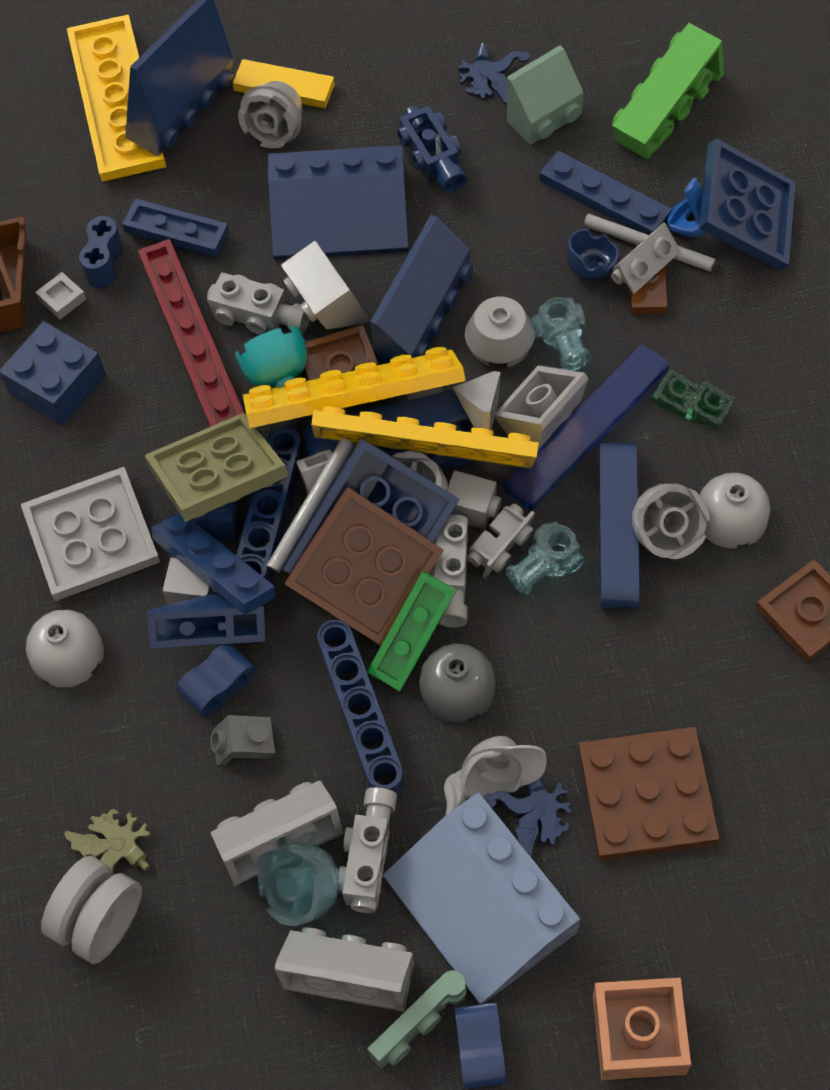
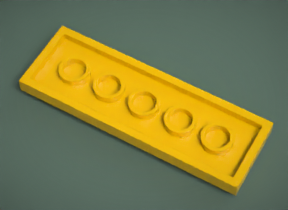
(102, 64)
(352, 388)
(437, 440)

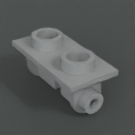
(646, 259)
(493, 551)

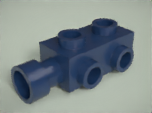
(437, 151)

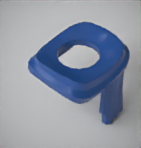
(692, 204)

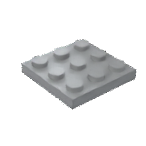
(89, 533)

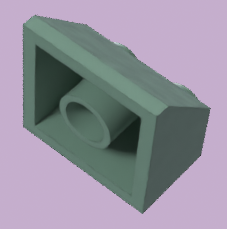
(543, 96)

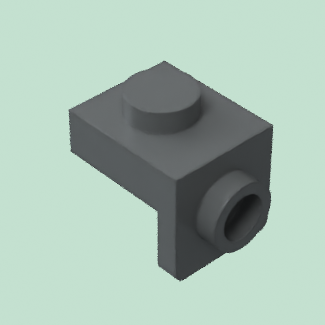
(242, 738)

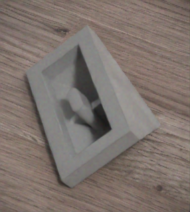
(480, 399)

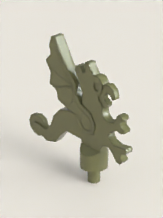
(119, 841)

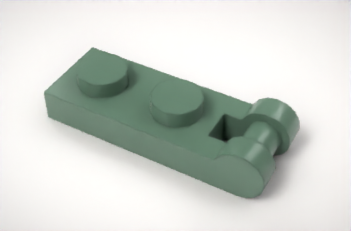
(420, 1017)

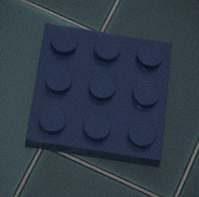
(747, 204)

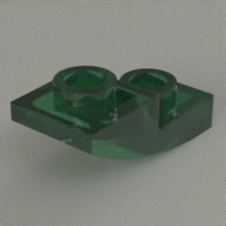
(696, 403)

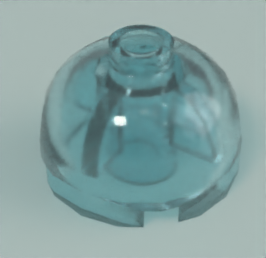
(298, 882)

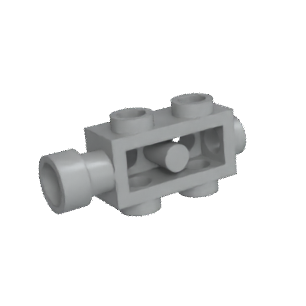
(253, 304)
(452, 567)
(367, 851)

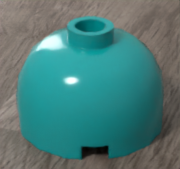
(273, 358)

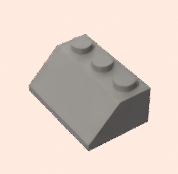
(300, 817)
(345, 969)

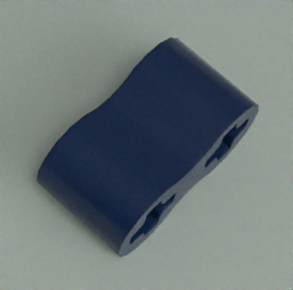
(101, 252)
(216, 679)
(480, 1045)

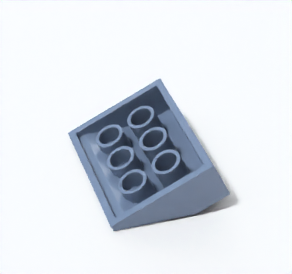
(481, 899)

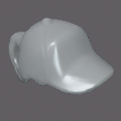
(493, 767)

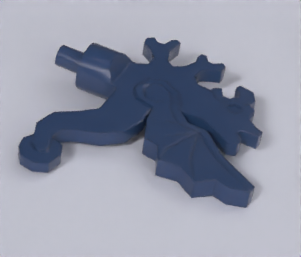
(487, 71)
(539, 806)

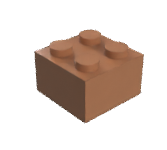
(641, 1029)

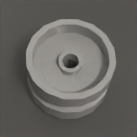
(91, 909)

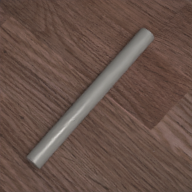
(636, 237)
(310, 505)

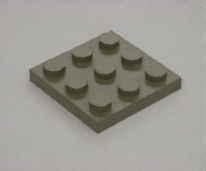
(215, 467)

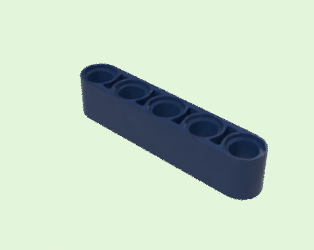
(429, 409)
(275, 497)
(616, 535)
(359, 692)

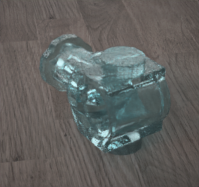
(563, 334)
(544, 560)

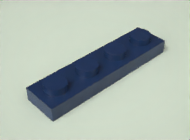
(604, 194)
(213, 563)

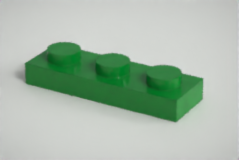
(412, 631)

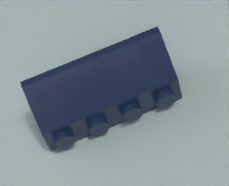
(421, 293)

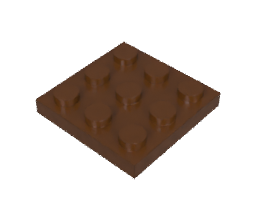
(362, 565)
(647, 793)

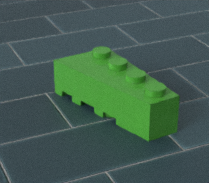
(669, 90)

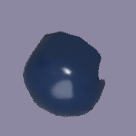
(591, 256)

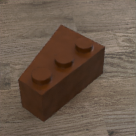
(12, 273)

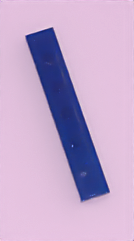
(587, 426)

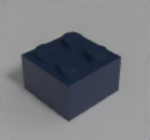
(53, 373)

